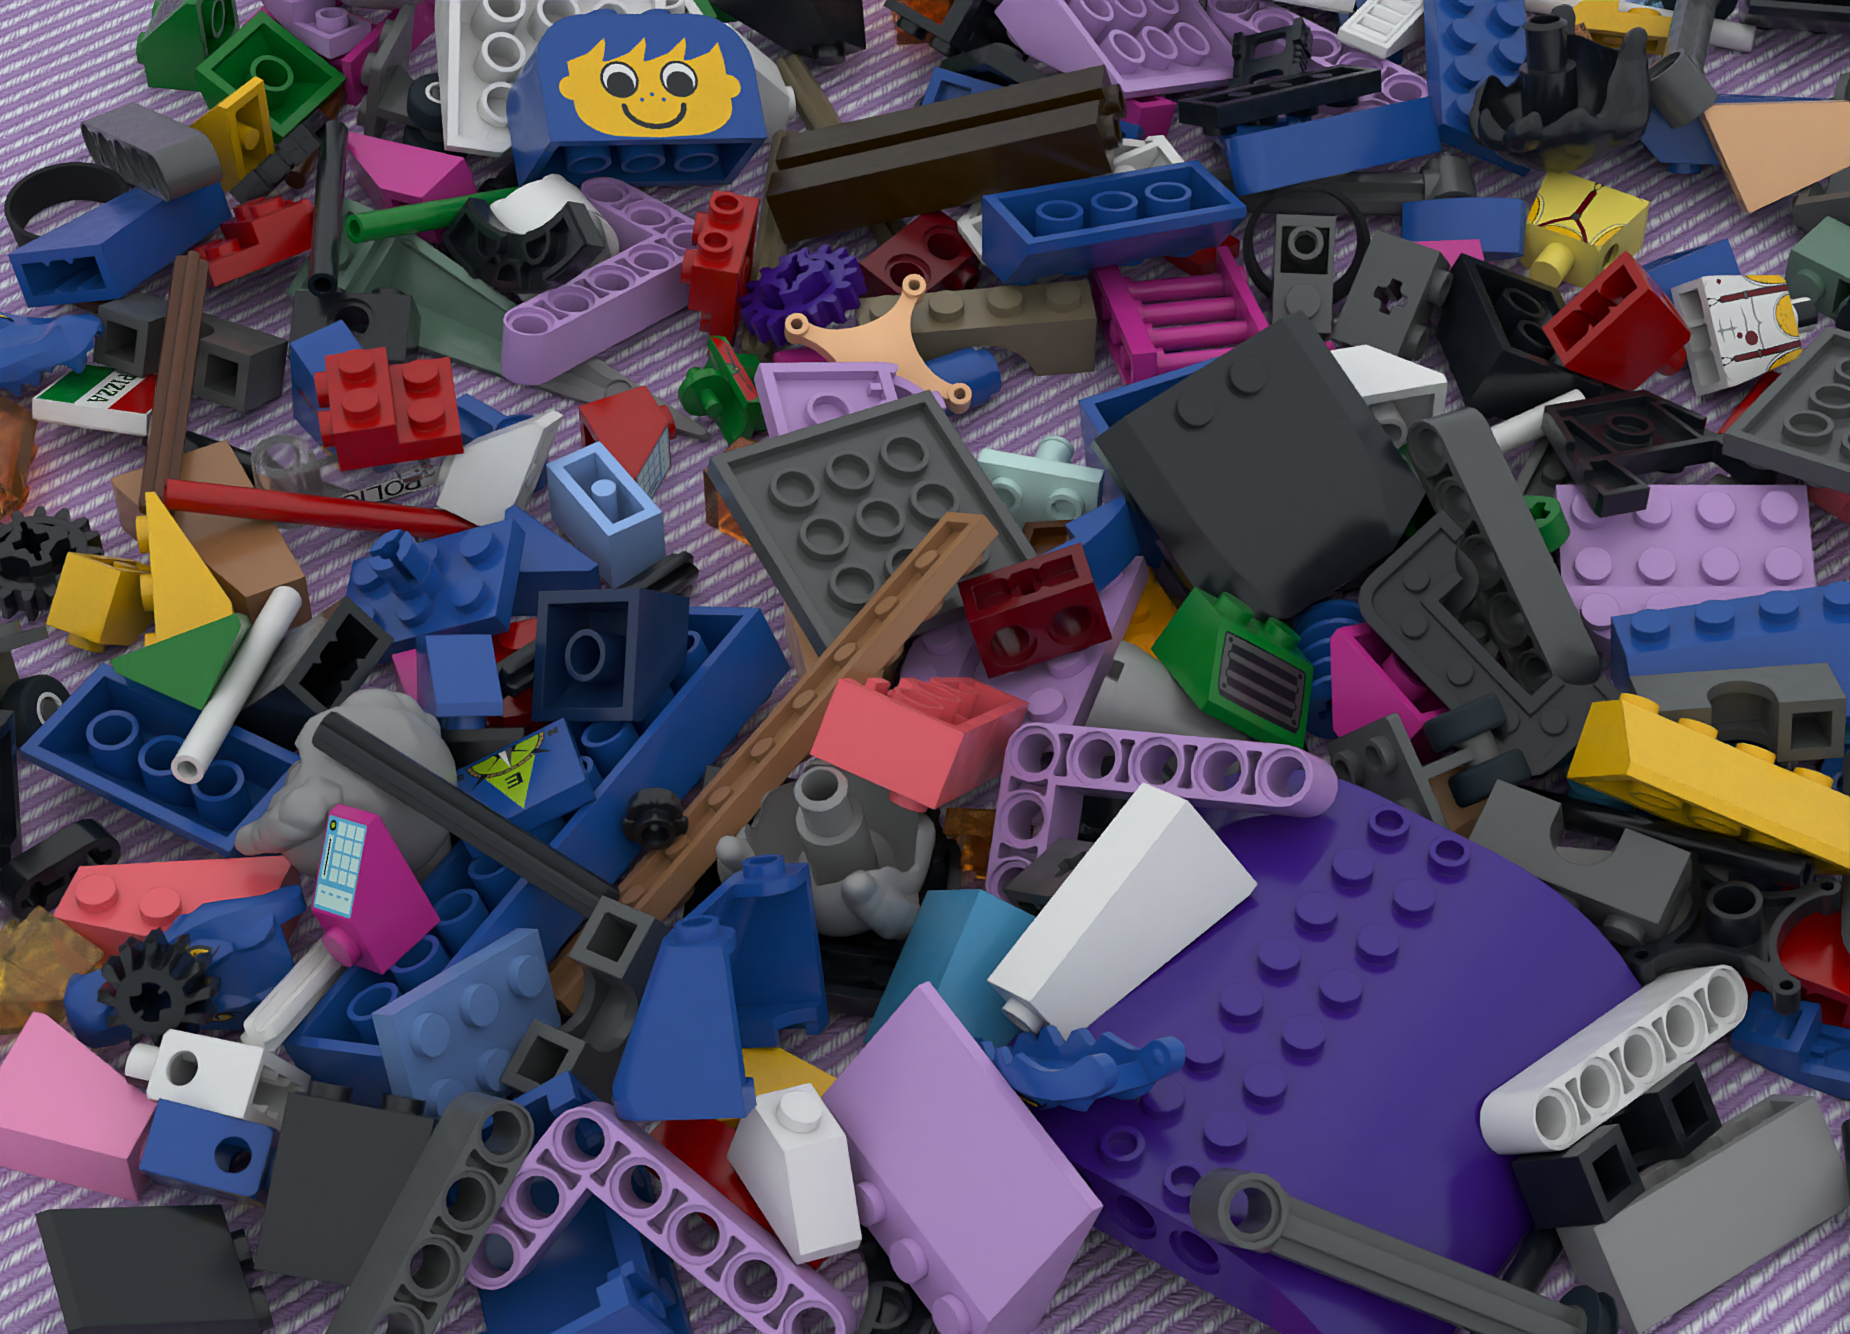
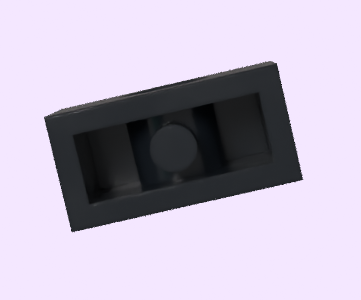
(387, 312)

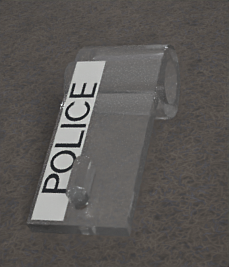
(290, 466)

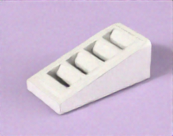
(1384, 26)

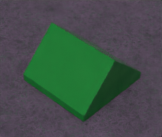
(292, 73)
(187, 663)

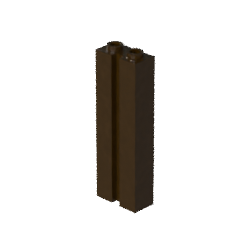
(946, 154)

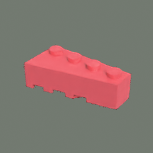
(920, 737)

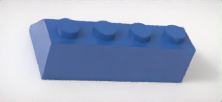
(1106, 221)
(1737, 634)
(121, 747)

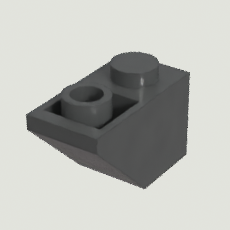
(1304, 269)

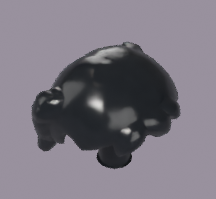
(1568, 100)

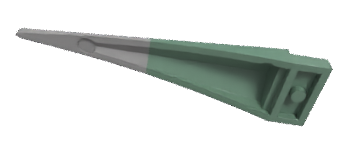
(461, 313)

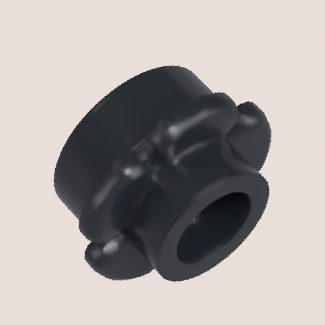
(654, 818)

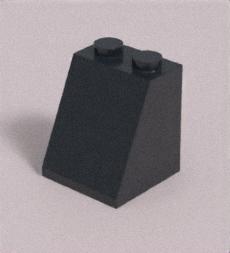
(152, 1271)

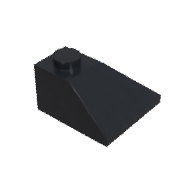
(805, 27)

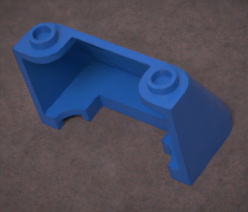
(722, 985)
(600, 1268)

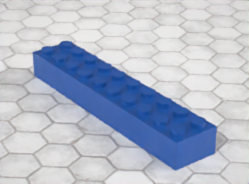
(725, 679)

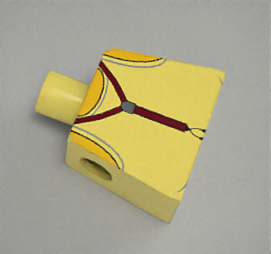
(1580, 229)

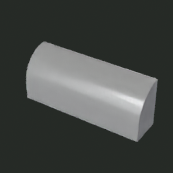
(1714, 1211)

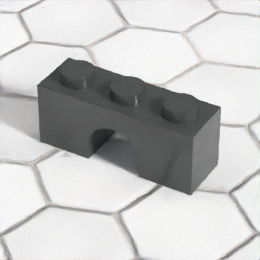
(232, 363)
(1786, 707)
(1626, 894)
(616, 960)

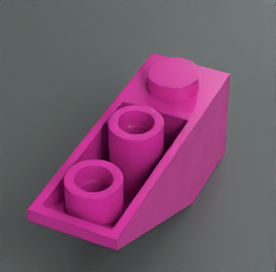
(406, 174)

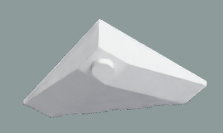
(482, 53)

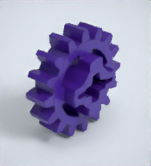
(805, 283)

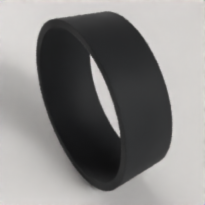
(56, 185)
(1343, 285)

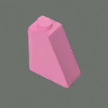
(71, 1114)

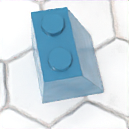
(957, 948)

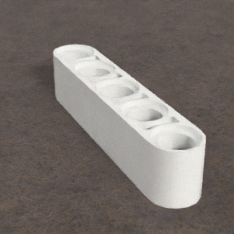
(1613, 1060)

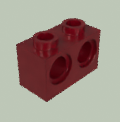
(927, 248)
(1034, 611)

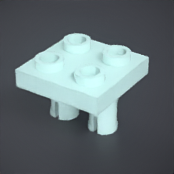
(1043, 485)

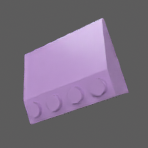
(1143, 43)
(958, 1174)

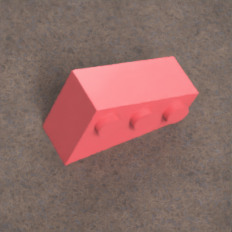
(134, 898)

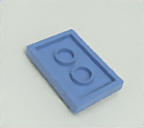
(466, 1022)

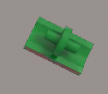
(725, 391)

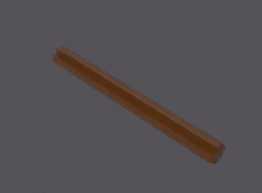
(175, 375)

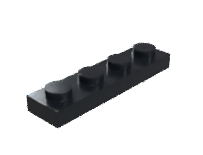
(1289, 95)

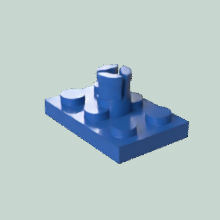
(439, 584)

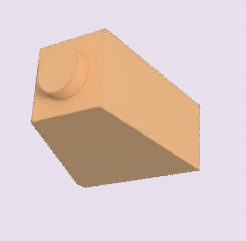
(1777, 146)

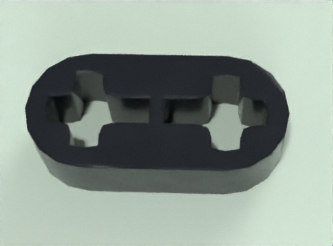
(47, 869)

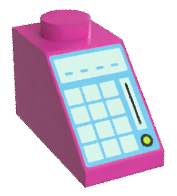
(367, 893)

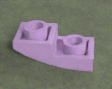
(320, 24)

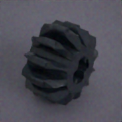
(173, 971)

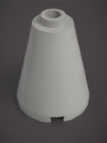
(1147, 698)

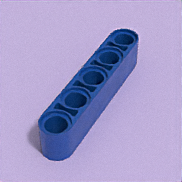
(1332, 145)

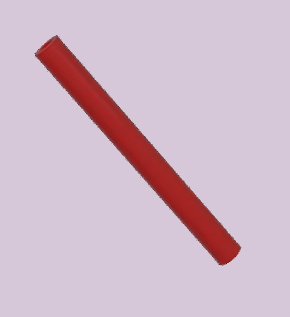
(309, 509)

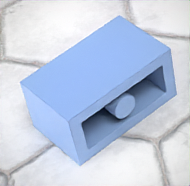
(605, 513)

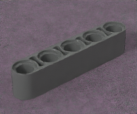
(152, 151)
(1516, 573)
(424, 1222)

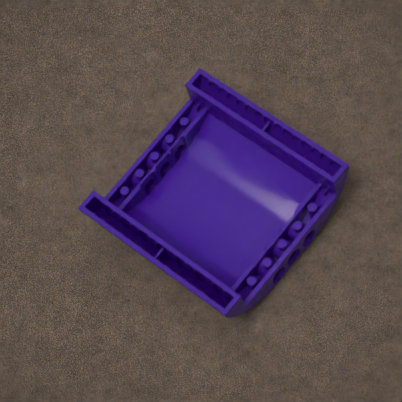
(1344, 1052)

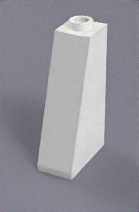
(1120, 914)

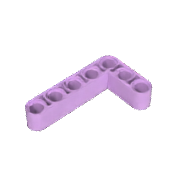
(1327, 51)
(608, 299)
(1138, 759)
(662, 1222)

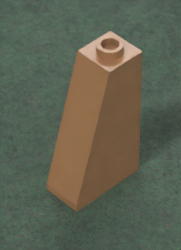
(241, 553)

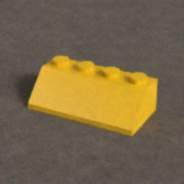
(1709, 785)

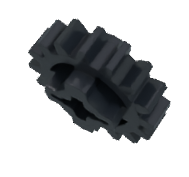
(34, 556)

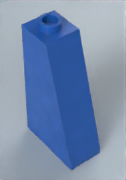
(115, 246)

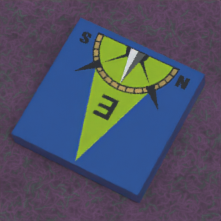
(530, 779)

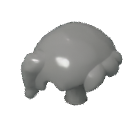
(318, 783)
(859, 847)

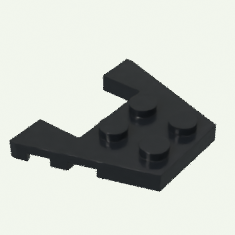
(1632, 434)

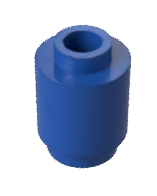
(972, 368)

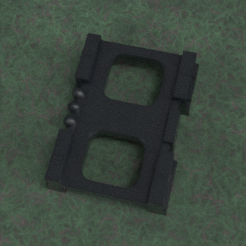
(1287, 63)
(276, 167)

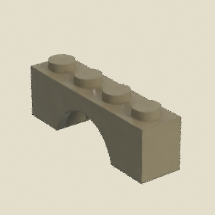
(1041, 322)

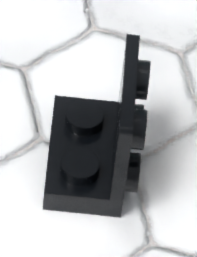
(965, 27)

